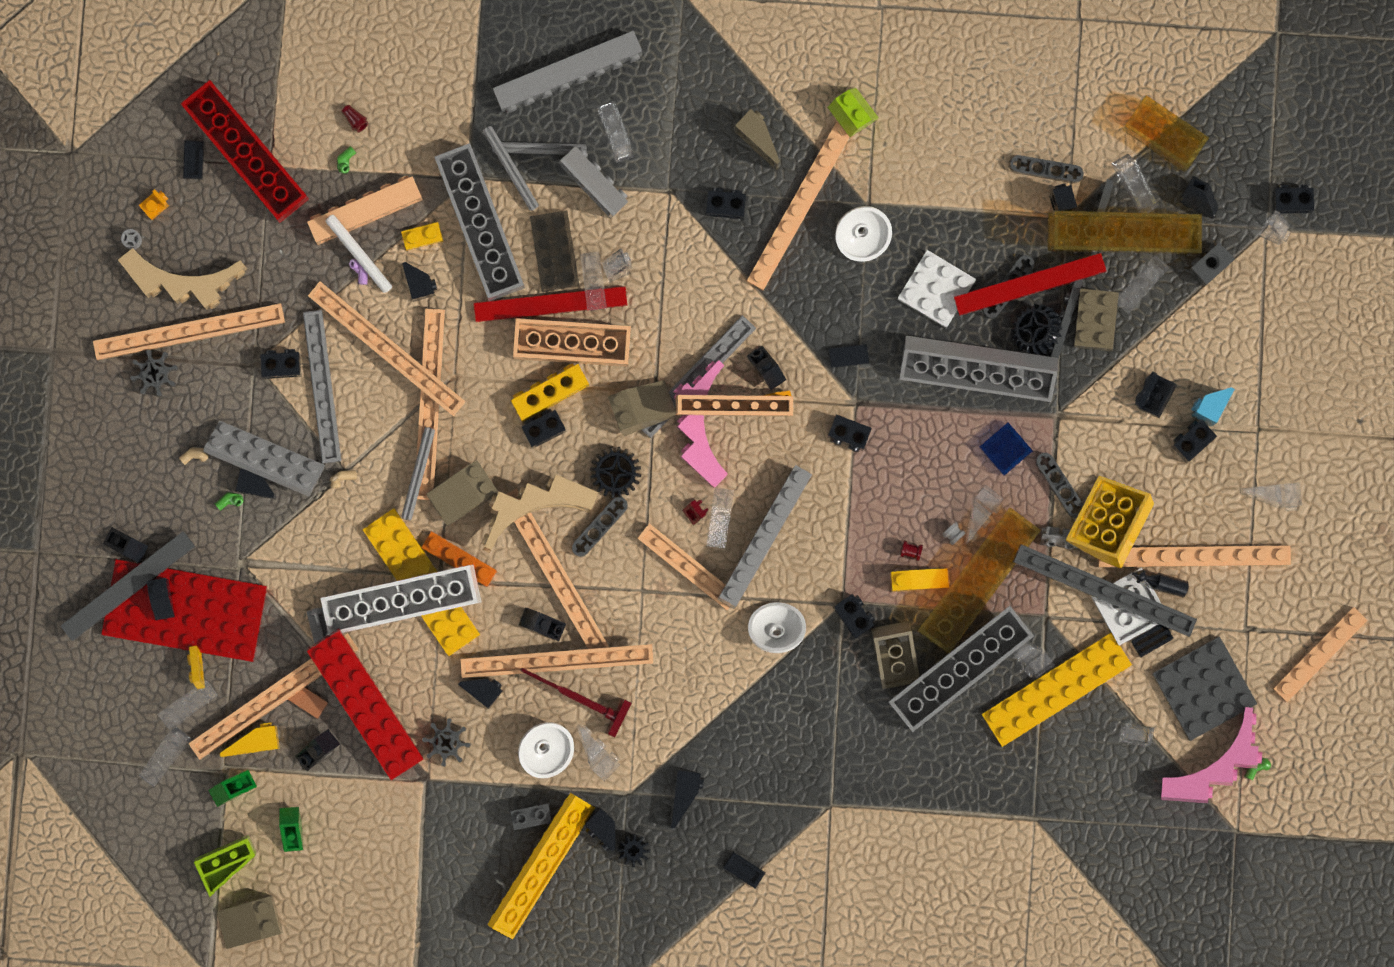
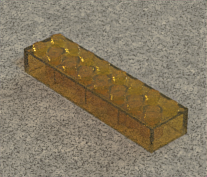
(1124, 232)
(977, 581)

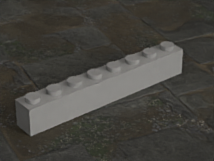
(568, 71)
(764, 537)

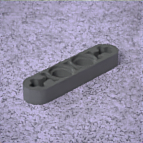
(1046, 172)
(1026, 271)
(1057, 487)
(596, 524)

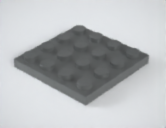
(1204, 688)

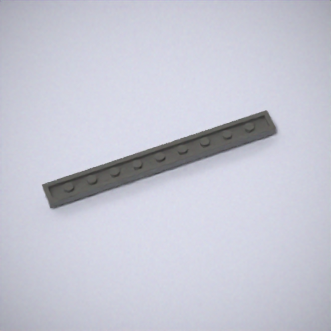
(1071, 297)
(1104, 590)

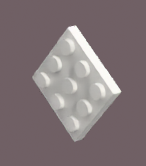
(934, 287)
(1123, 623)

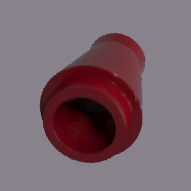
(355, 119)

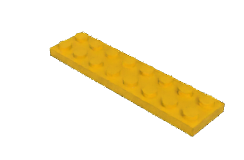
(408, 560)
(1056, 689)
(541, 866)

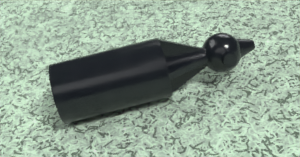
(1163, 583)

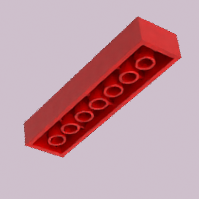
(244, 151)
(365, 704)

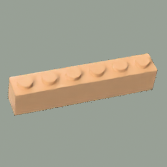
(367, 209)
(734, 405)

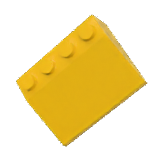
(1110, 521)

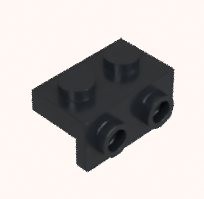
(1155, 395)

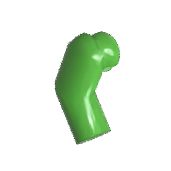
(343, 160)
(1251, 772)

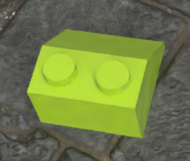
(852, 111)

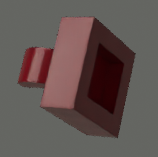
(695, 512)

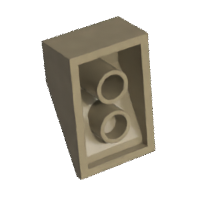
(755, 133)
(642, 407)
(462, 493)
(895, 654)
(249, 922)

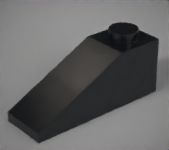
(686, 790)

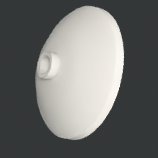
(867, 243)
(777, 619)
(552, 757)

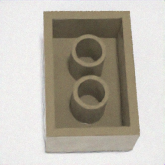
(1096, 320)

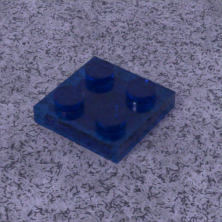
(1005, 449)

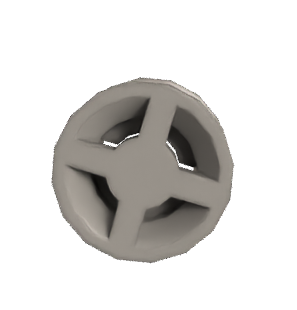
(129, 236)
(954, 533)

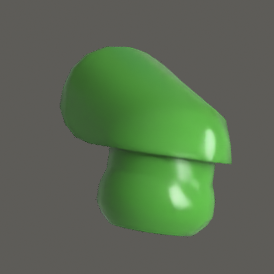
(231, 499)

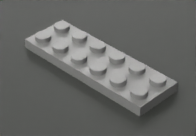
(264, 458)

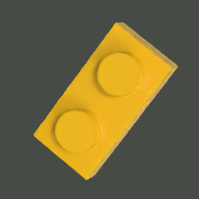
(422, 236)
(196, 675)

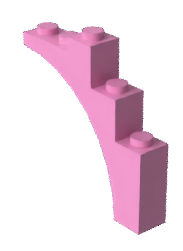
(699, 453)
(1222, 772)

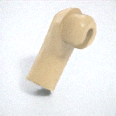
(193, 452)
(340, 476)

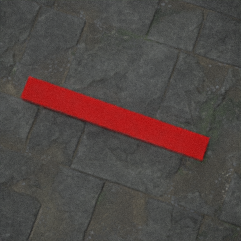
(1030, 284)
(544, 305)

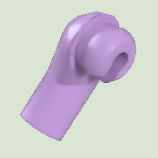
(362, 274)

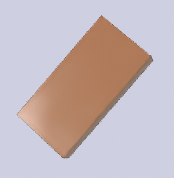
(309, 702)

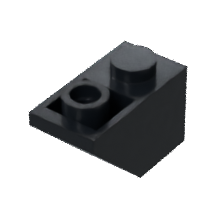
(1199, 197)
(766, 367)
(542, 624)
(317, 750)
(604, 828)

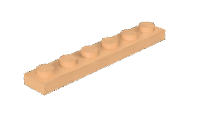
(683, 563)
(1320, 654)

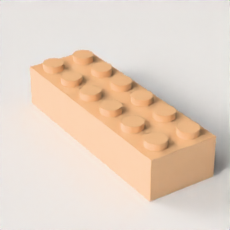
(572, 342)

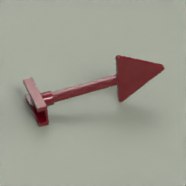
(616, 716)

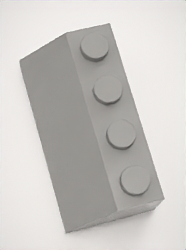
(594, 184)

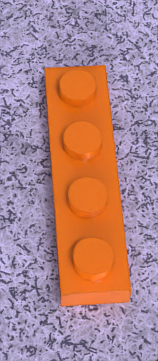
(457, 557)

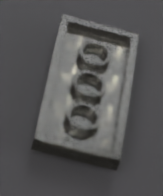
(554, 251)

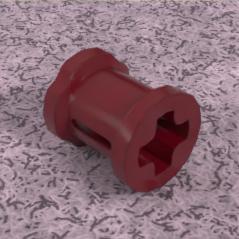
(911, 550)

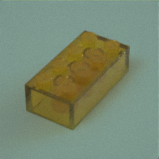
(1165, 133)

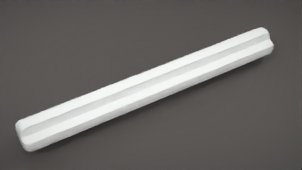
(358, 253)

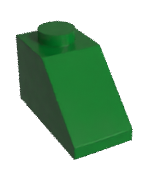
(232, 788)
(291, 829)

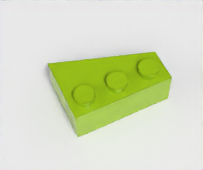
(222, 863)

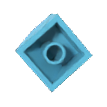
(1211, 406)

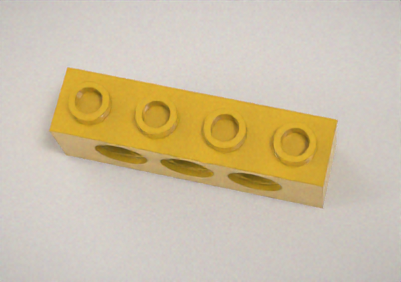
(544, 402)

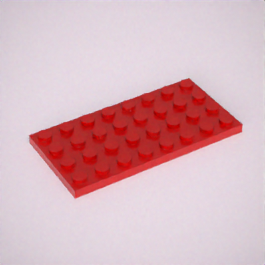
(209, 613)

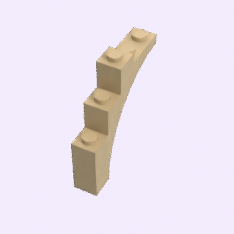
(180, 287)
(560, 494)

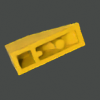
(919, 579)
(257, 740)

